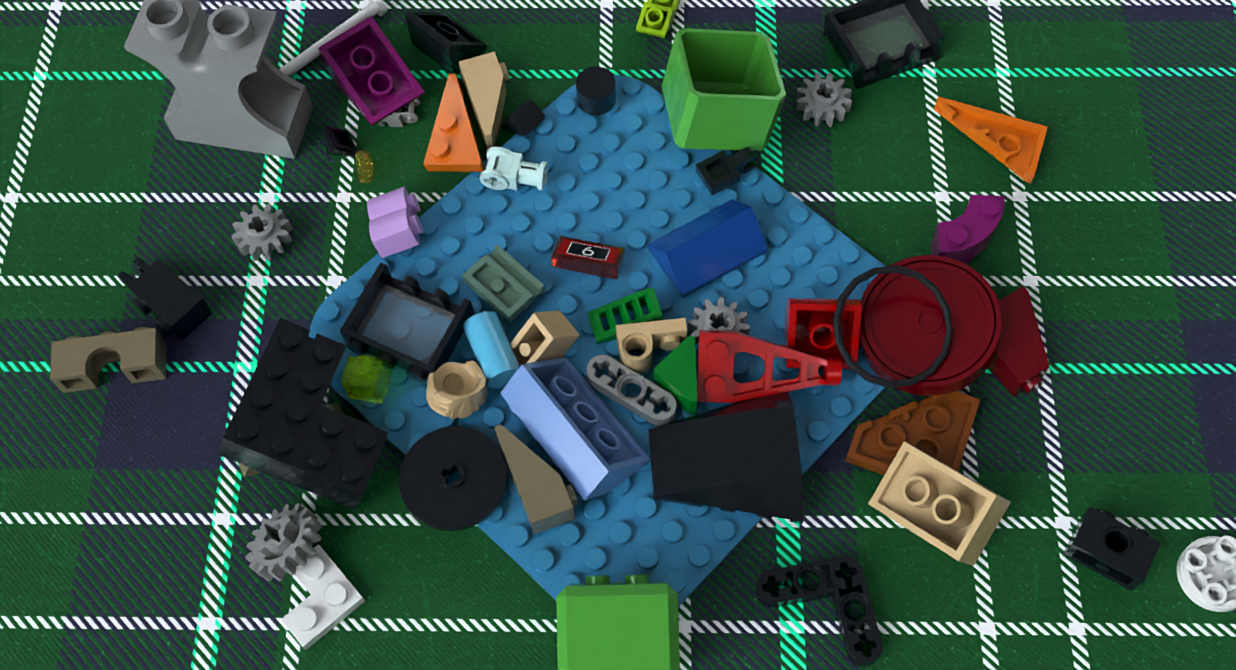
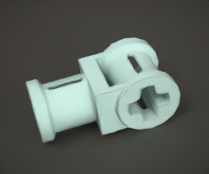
(512, 170)

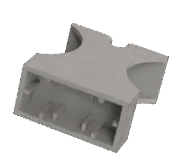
(221, 76)

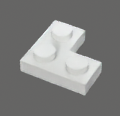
(329, 602)

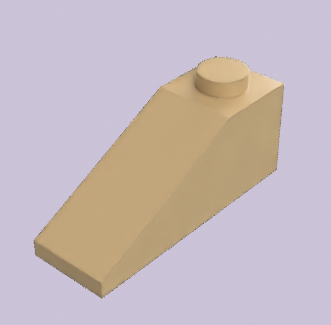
(486, 90)

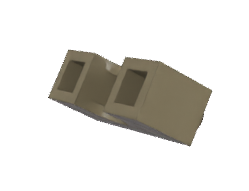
(80, 359)

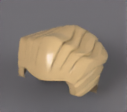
(456, 389)

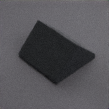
(443, 39)

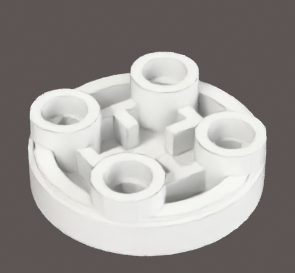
(1209, 572)

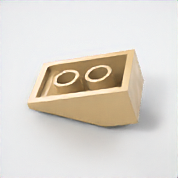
(939, 504)

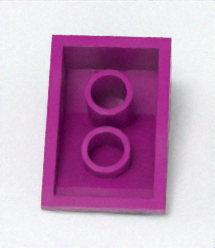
(370, 71)

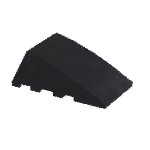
(732, 459)

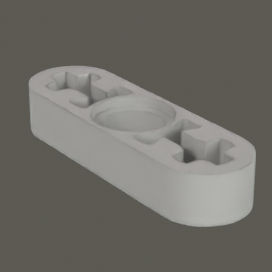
(647, 412)

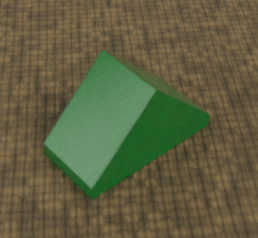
(678, 375)

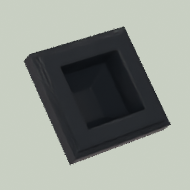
(338, 142)

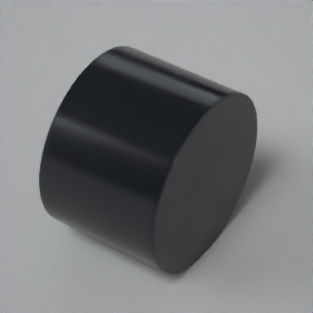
(596, 90)

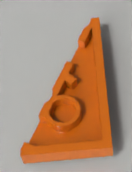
(453, 138)
(1006, 138)

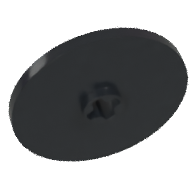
(465, 501)

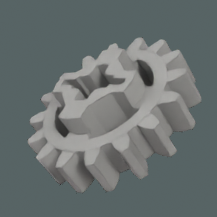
(283, 542)

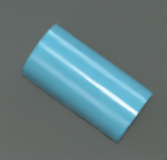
(491, 348)

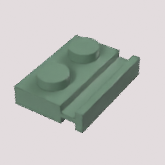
(503, 283)

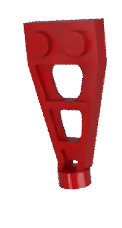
(716, 367)

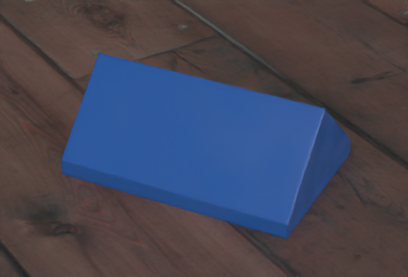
(709, 246)

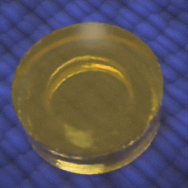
(364, 166)

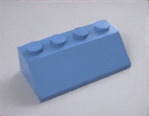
(573, 426)

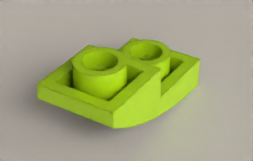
(657, 17)

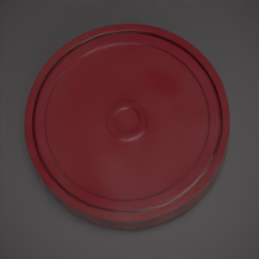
(906, 325)

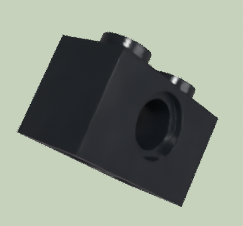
(1090, 549)

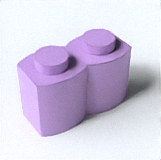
(394, 221)

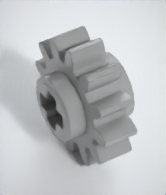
(823, 99)
(262, 232)
(718, 318)

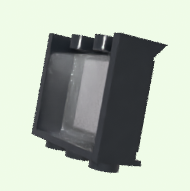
(883, 38)
(405, 324)

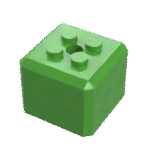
(722, 89)
(618, 625)

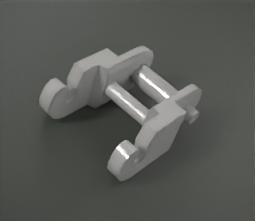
(399, 118)

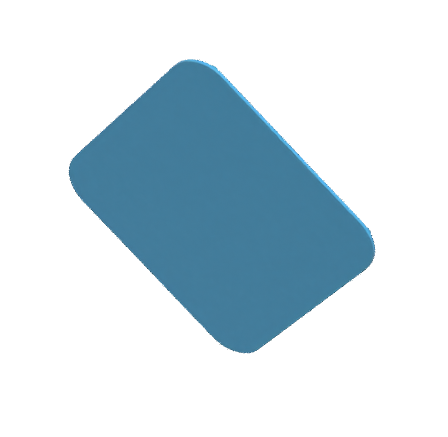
(619, 186)

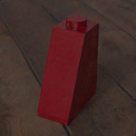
(1020, 352)

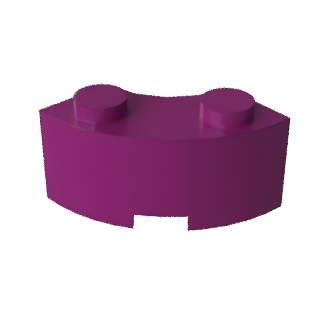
(970, 232)

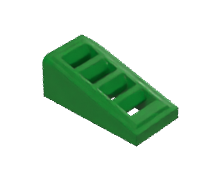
(631, 302)

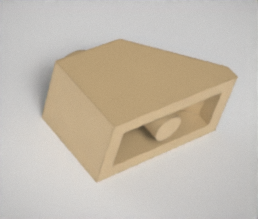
(544, 337)

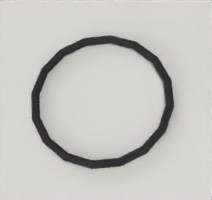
(947, 317)

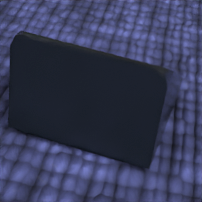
(523, 119)

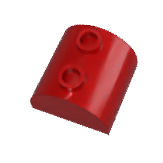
(811, 327)

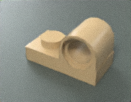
(646, 337)

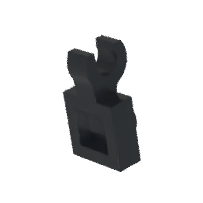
(723, 171)

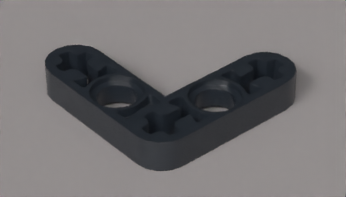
(829, 587)

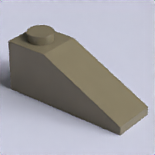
(537, 483)

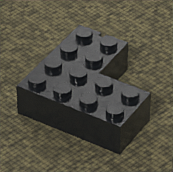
(288, 431)

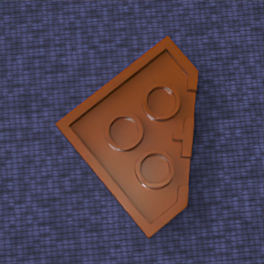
(933, 425)

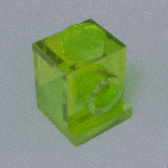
(367, 373)

